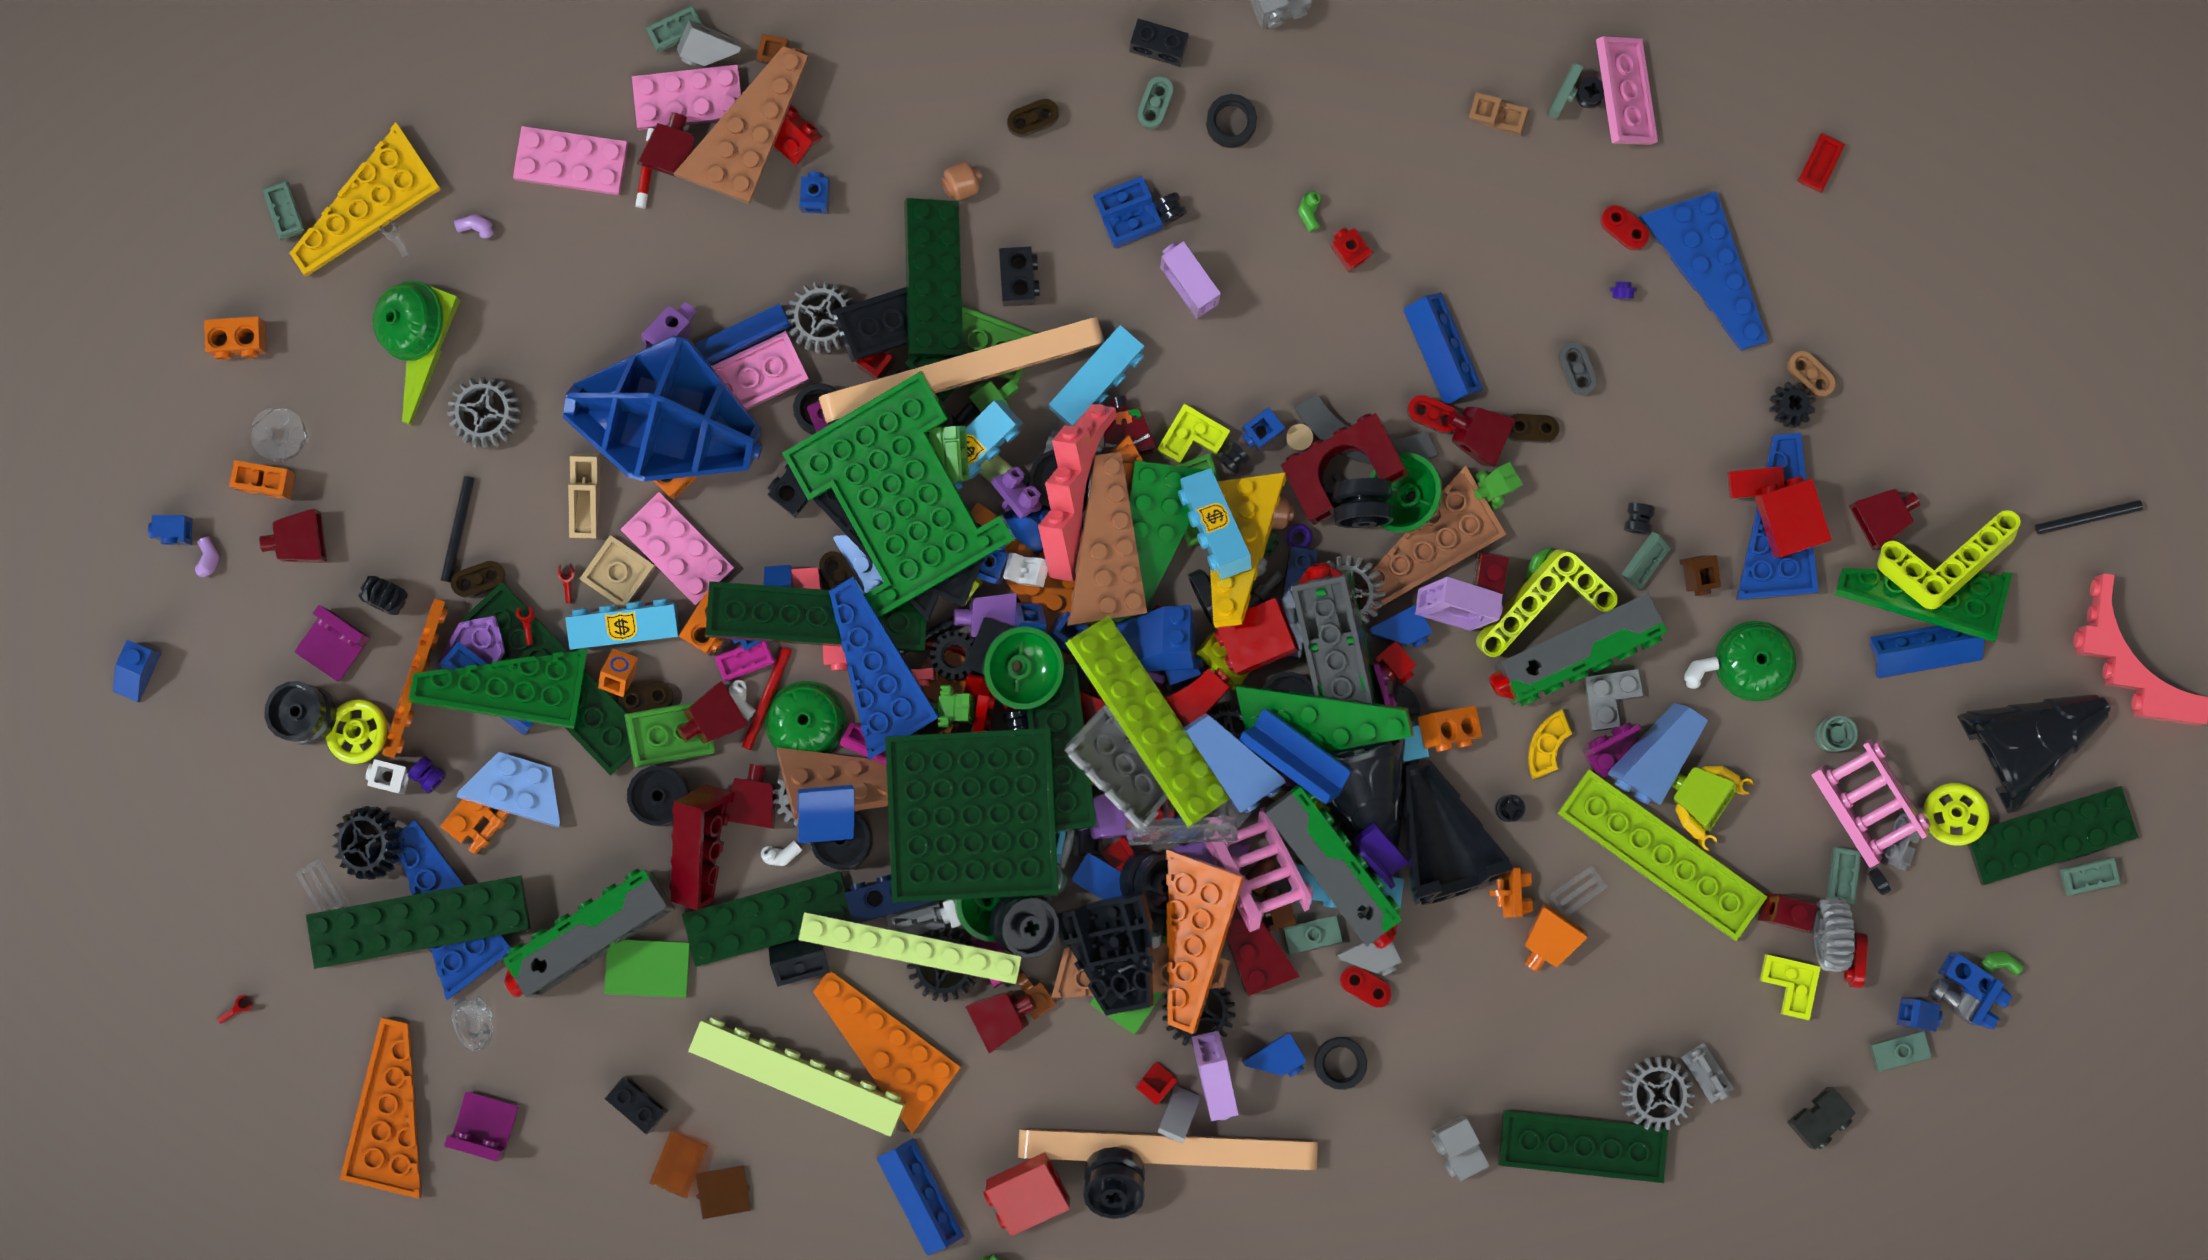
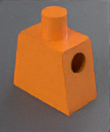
(1552, 938)

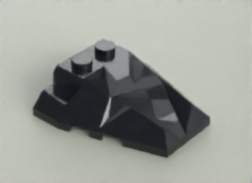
(1113, 949)

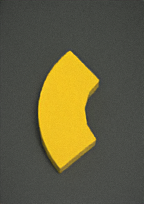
(1545, 744)

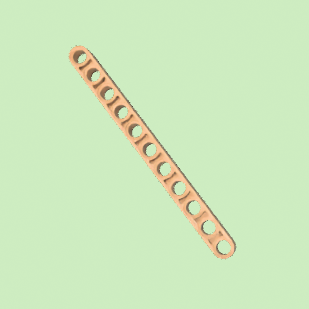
(974, 365)
(1162, 1150)

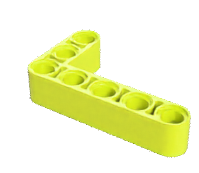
(1955, 565)
(1541, 598)

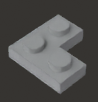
(1604, 691)

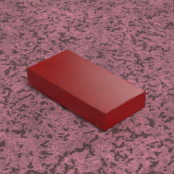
(1821, 162)
(1749, 482)

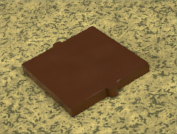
(723, 1192)

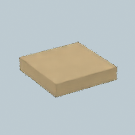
(617, 572)

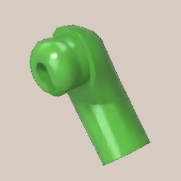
(1307, 209)
(1537, 560)
(2001, 960)

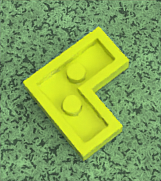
(1188, 428)
(1799, 981)

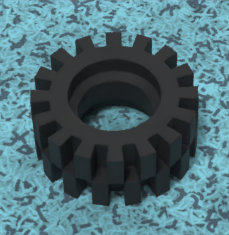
(938, 651)

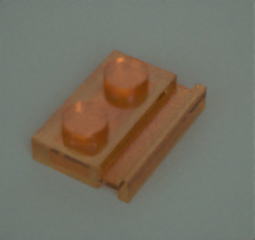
(678, 1164)

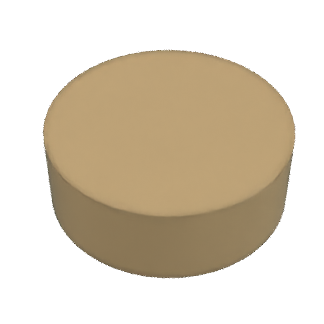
(1299, 437)

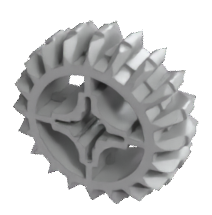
(817, 328)
(487, 401)
(1372, 592)
(1834, 934)
(1649, 1103)

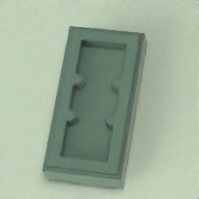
(669, 30)
(1566, 91)
(283, 210)
(1646, 561)
(1844, 874)
(2090, 876)
(1312, 934)
(1900, 1051)

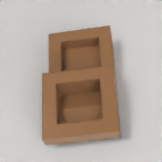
(1498, 114)

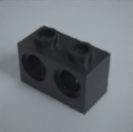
(1159, 42)
(1011, 276)
(794, 505)
(636, 1104)

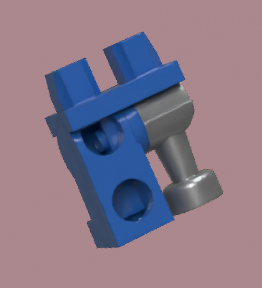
(1978, 991)

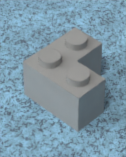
(1273, 12)
(1460, 1147)

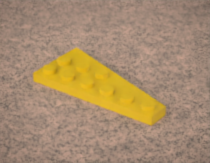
(377, 192)
(1252, 507)

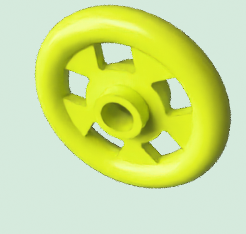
(377, 736)
(1969, 832)

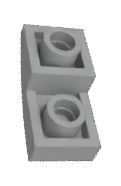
(1178, 1114)

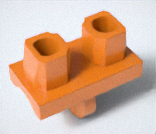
(1510, 894)

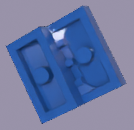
(1128, 212)
(825, 813)

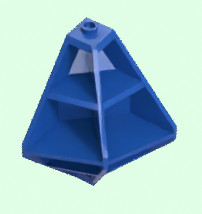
(664, 415)

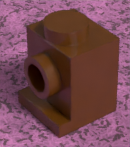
(1701, 574)
(1281, 916)

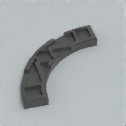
(1324, 424)

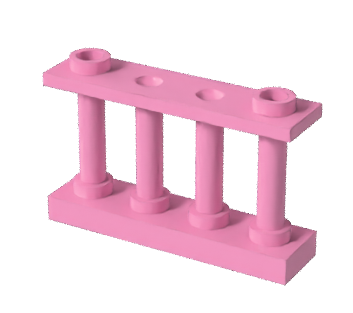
(1857, 826)
(1250, 910)

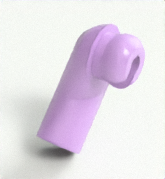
(475, 222)
(209, 559)

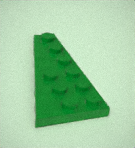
(1157, 519)
(1971, 610)
(518, 689)
(1327, 721)

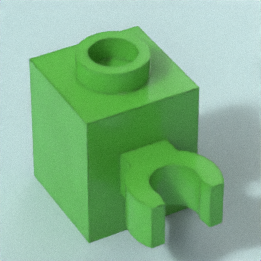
(985, 394)

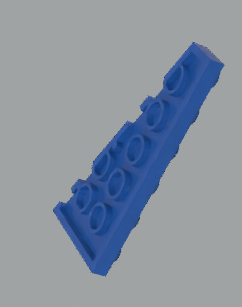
(1706, 255)
(1786, 575)
(881, 680)
(428, 872)

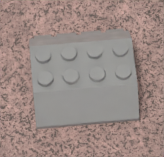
(1117, 768)

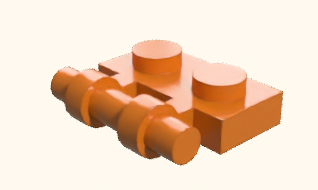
(466, 817)

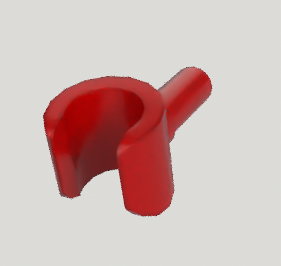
(566, 579)
(527, 624)
(234, 1010)

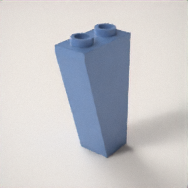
(1659, 754)
(1235, 766)

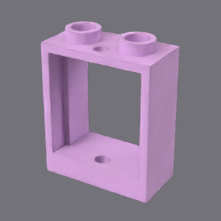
(1189, 279)
(1459, 604)
(1215, 1076)

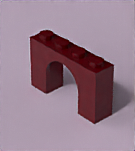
(1307, 469)

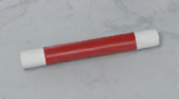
(644, 181)

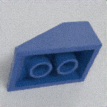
(1162, 638)

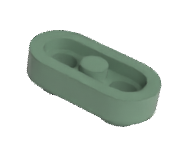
(1155, 104)

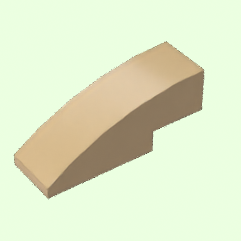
(584, 495)

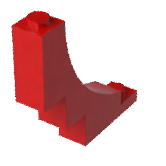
(1186, 704)

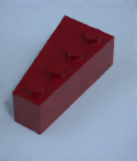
(697, 845)
(1257, 957)

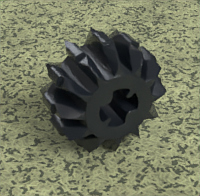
(1783, 399)
(383, 595)

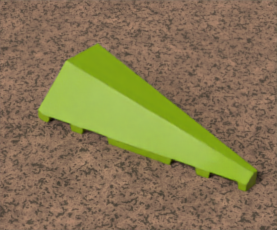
(420, 371)

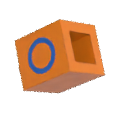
(618, 672)

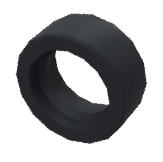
(1237, 101)
(801, 398)
(1355, 1078)

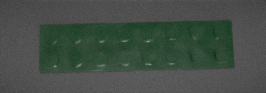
(796, 616)
(599, 718)
(418, 922)

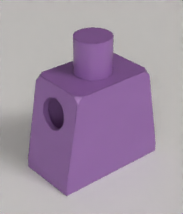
(668, 324)
(997, 607)
(1109, 819)

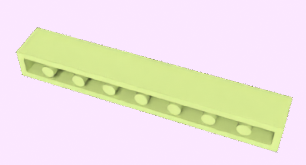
(910, 948)
(798, 1076)

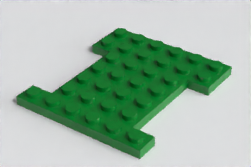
(897, 492)

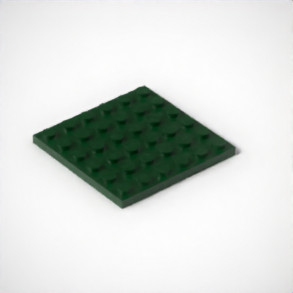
(971, 815)

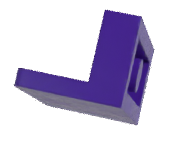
(1380, 853)

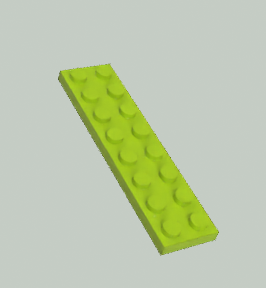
(1147, 720)
(1662, 855)

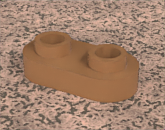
(1812, 372)

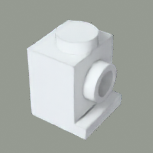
(376, 776)

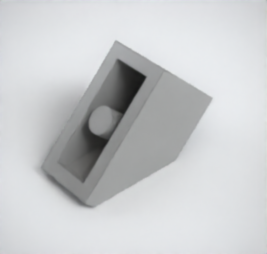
(705, 45)
(1372, 958)

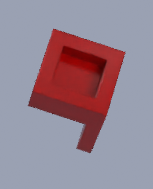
(876, 365)
(1118, 853)
(1156, 1083)

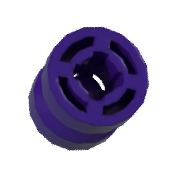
(426, 774)

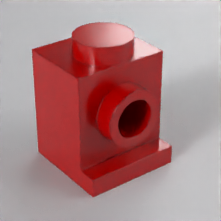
(1350, 258)
(1396, 663)

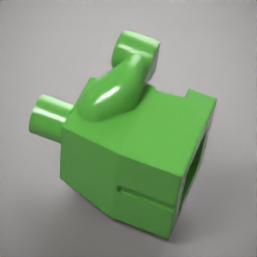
(1496, 484)
(954, 707)

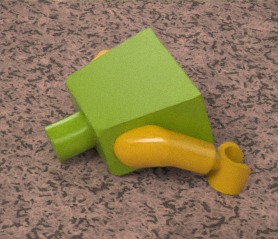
(1704, 798)

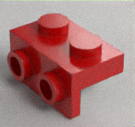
(796, 136)
(985, 700)

